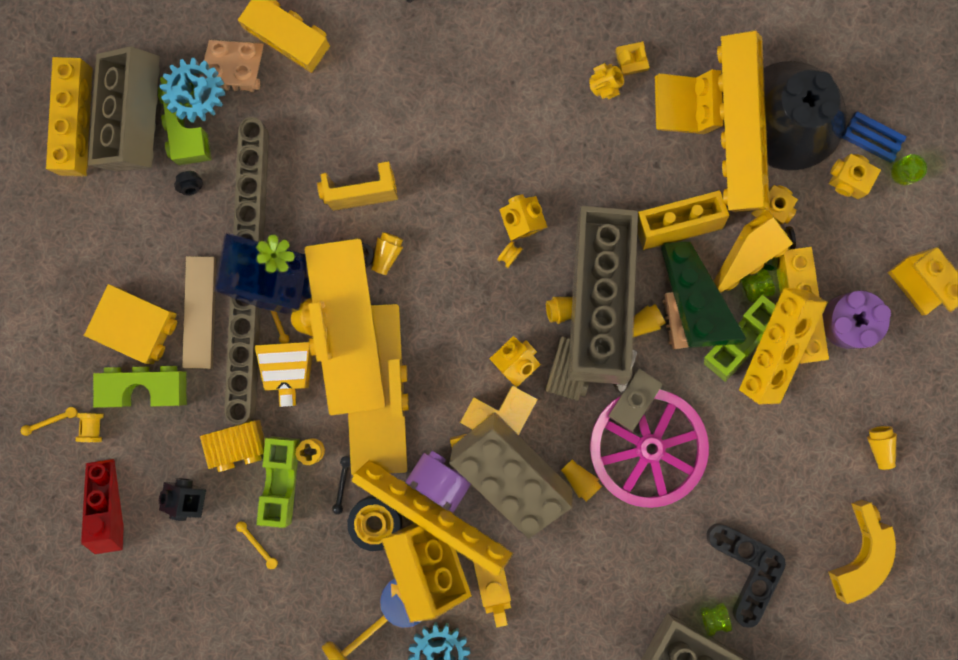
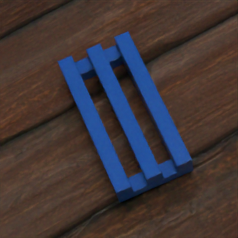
(878, 127)

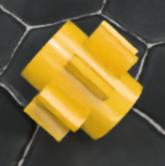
(606, 81)

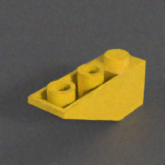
(755, 245)

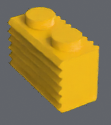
(234, 444)

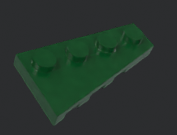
(698, 300)

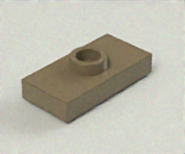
(635, 400)

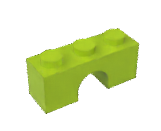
(183, 143)
(726, 359)
(115, 387)
(281, 465)

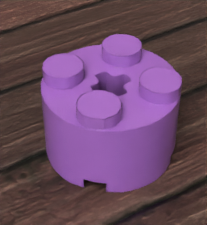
(870, 313)
(438, 480)

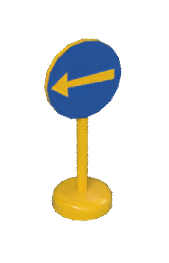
(394, 612)

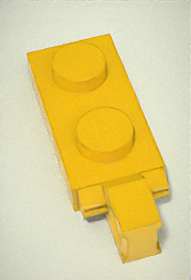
(494, 593)

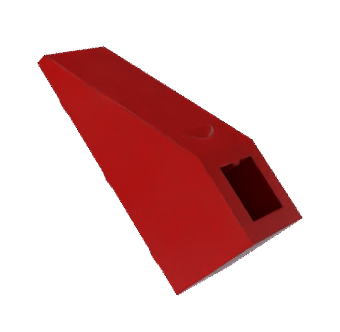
(102, 509)

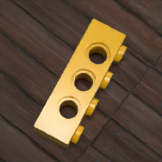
(69, 117)
(798, 271)
(782, 345)

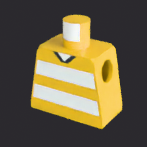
(285, 369)

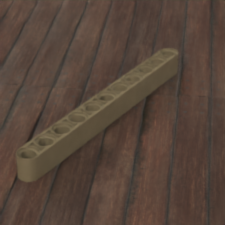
(255, 229)

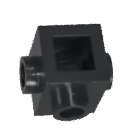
(182, 499)

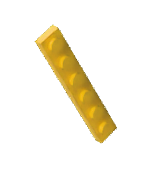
(432, 517)

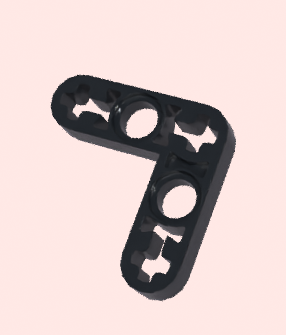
(757, 562)

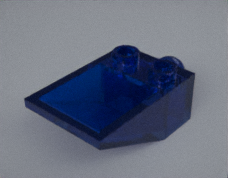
(249, 282)

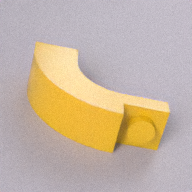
(873, 561)

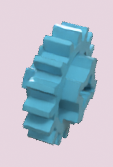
(181, 91)
(431, 647)

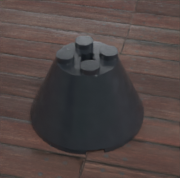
(802, 115)

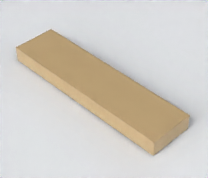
(199, 312)

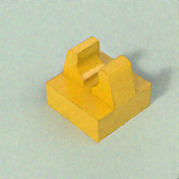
(632, 58)

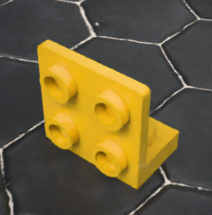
(688, 103)

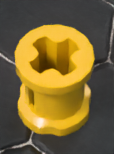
(89, 427)
(314, 444)

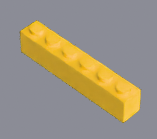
(744, 122)

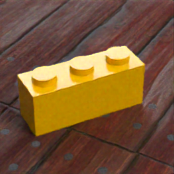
(285, 32)
(682, 220)

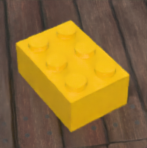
(425, 572)

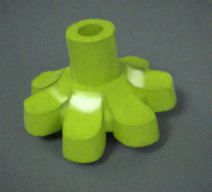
(274, 254)

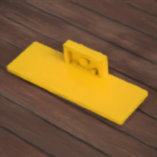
(343, 327)
(381, 432)

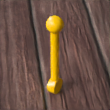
(283, 338)
(70, 412)
(271, 561)

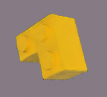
(513, 410)

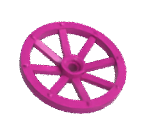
(640, 450)

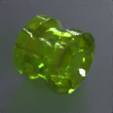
(915, 167)
(758, 285)
(716, 619)

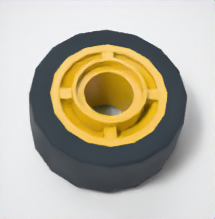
(358, 523)

